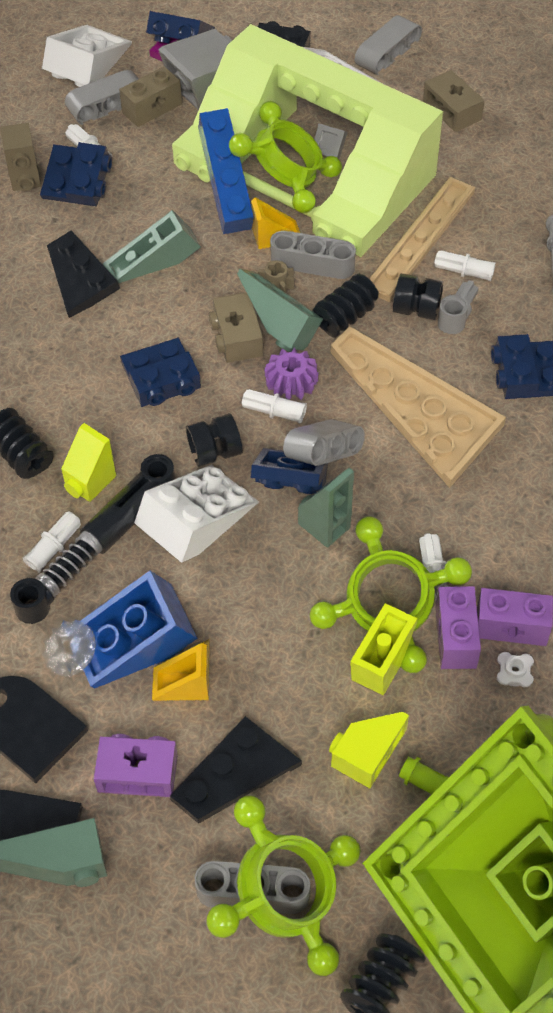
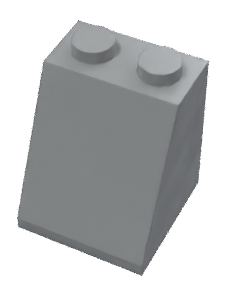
(195, 62)

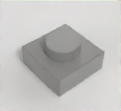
(330, 140)

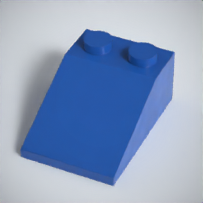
(137, 630)

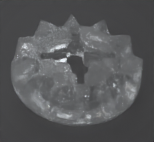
(82, 645)

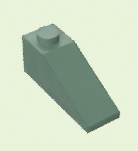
(157, 248)
(280, 313)
(329, 510)
(57, 855)

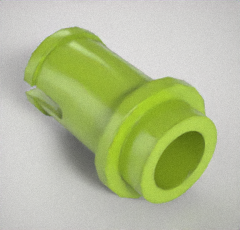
(421, 775)

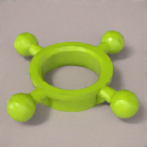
(281, 166)
(369, 531)
(224, 918)

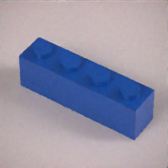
(225, 172)

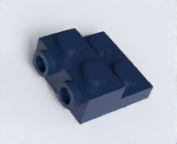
(174, 27)
(77, 174)
(523, 366)
(161, 372)
(277, 471)

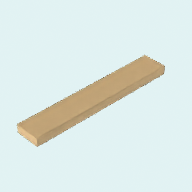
(421, 236)

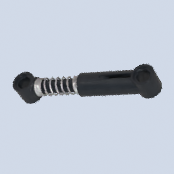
(95, 538)

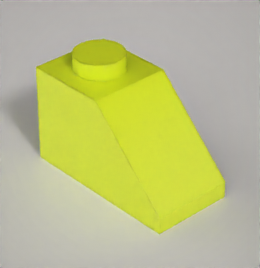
(88, 464)
(383, 649)
(367, 746)

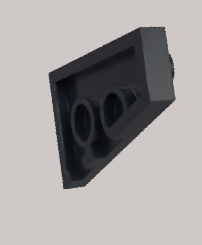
(79, 274)
(235, 768)

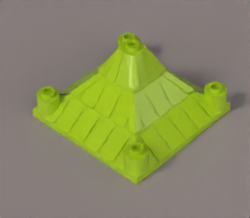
(478, 872)

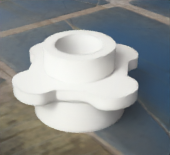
(508, 676)

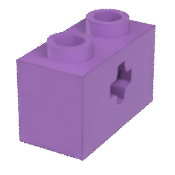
(515, 616)
(457, 628)
(153, 775)

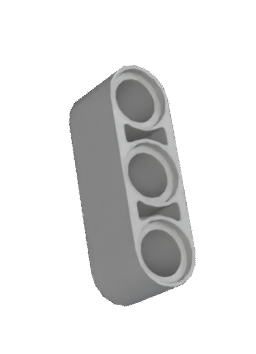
(387, 44)
(98, 97)
(314, 254)
(323, 442)
(273, 880)

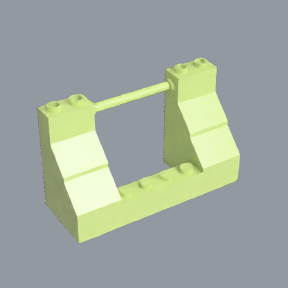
(389, 162)

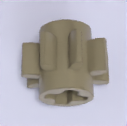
(279, 275)

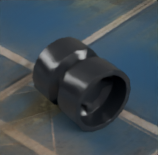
(417, 296)
(202, 441)

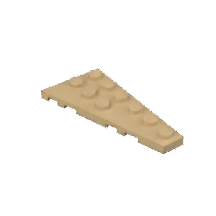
(431, 414)

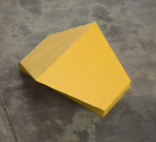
(269, 221)
(183, 675)

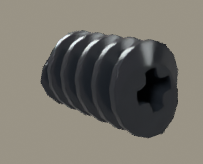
(346, 304)
(22, 446)
(381, 975)

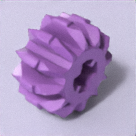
(291, 374)

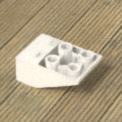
(192, 511)

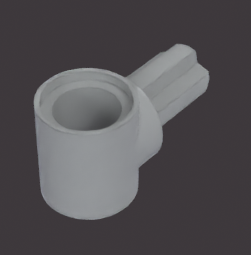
(456, 308)

